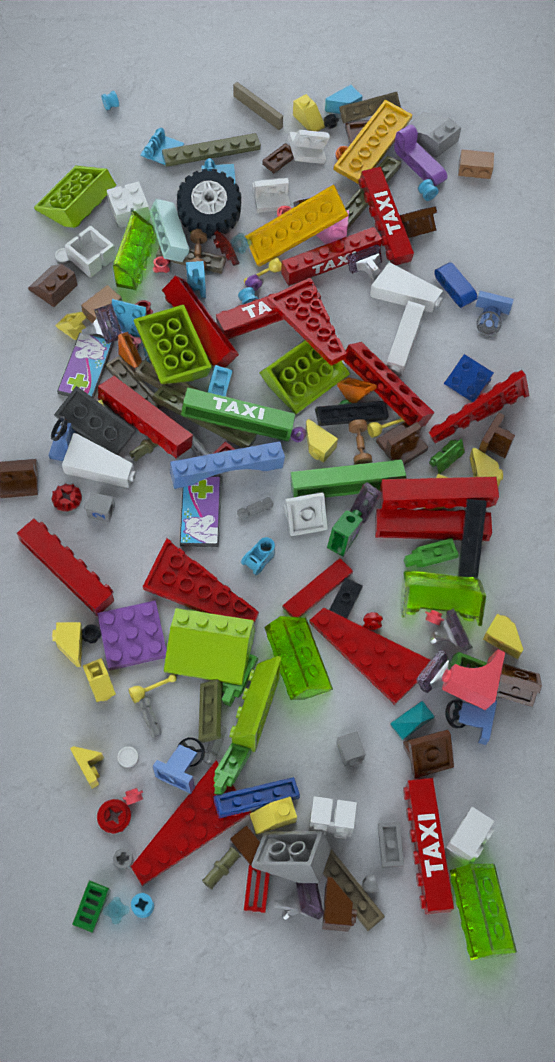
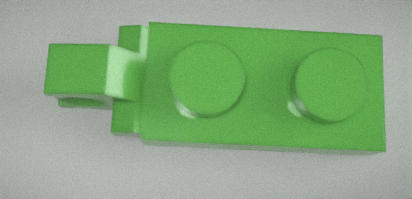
(432, 554)
(233, 690)
(230, 767)

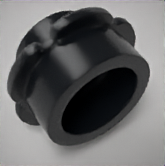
(330, 121)
(91, 629)

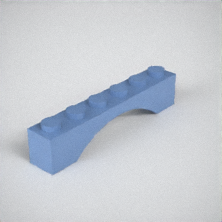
(258, 457)

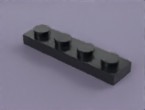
(346, 413)
(472, 538)

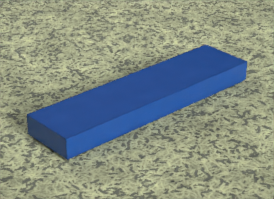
(255, 797)

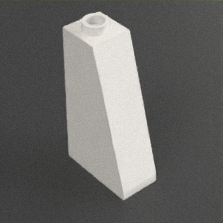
(401, 286)
(405, 337)
(96, 463)

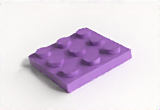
(132, 635)

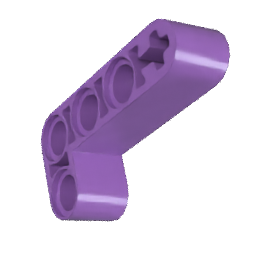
(416, 157)

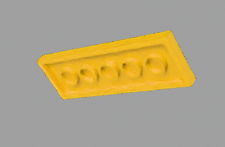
(372, 141)
(297, 225)

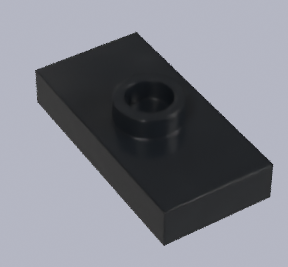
(346, 598)

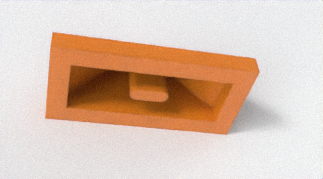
(127, 350)
(354, 389)

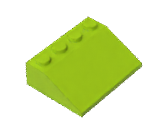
(76, 195)
(173, 346)
(302, 376)
(209, 646)
(256, 704)

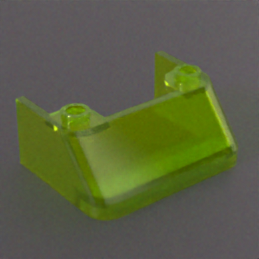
(442, 593)

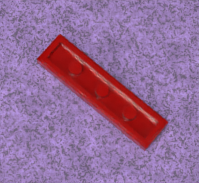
(317, 589)

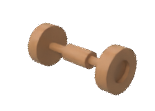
(198, 237)
(359, 426)

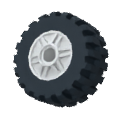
(209, 202)

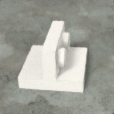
(308, 146)
(271, 194)
(306, 514)

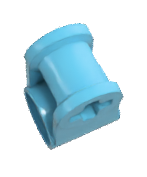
(256, 558)

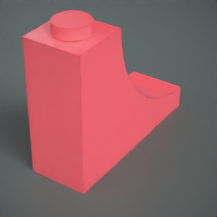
(475, 685)

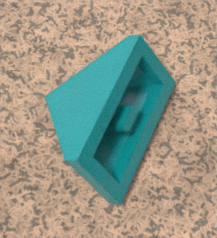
(412, 720)

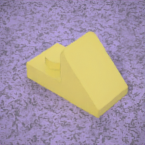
(72, 324)
(86, 759)

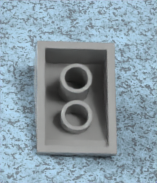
(436, 133)
(293, 855)

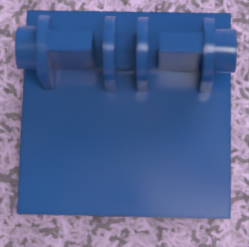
(469, 378)

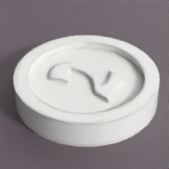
(61, 256)
(127, 757)

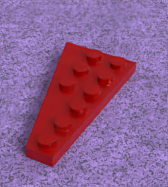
(308, 317)
(485, 406)
(191, 585)
(382, 661)
(186, 830)

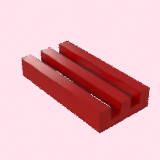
(254, 908)

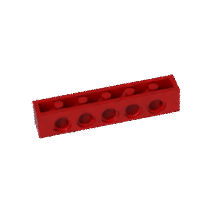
(388, 384)

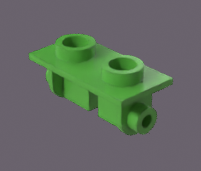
(452, 452)

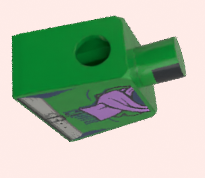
(347, 526)

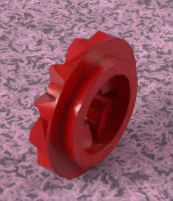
(64, 504)
(117, 806)

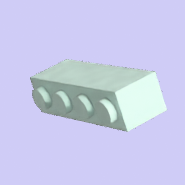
(169, 230)

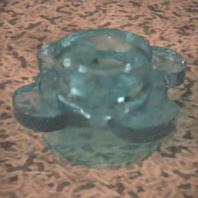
(122, 910)

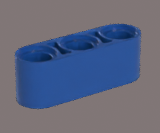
(455, 284)

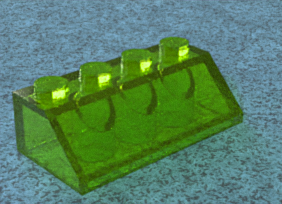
(133, 252)
(300, 658)
(482, 911)

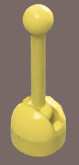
(274, 266)
(375, 429)
(138, 693)

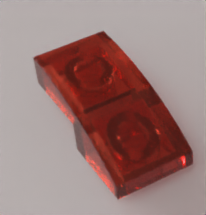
(225, 247)

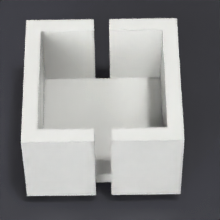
(125, 200)
(94, 253)
(343, 817)
(467, 839)

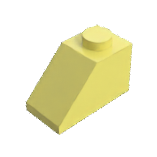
(307, 113)
(319, 441)
(484, 466)
(504, 636)
(69, 640)
(99, 680)
(273, 816)

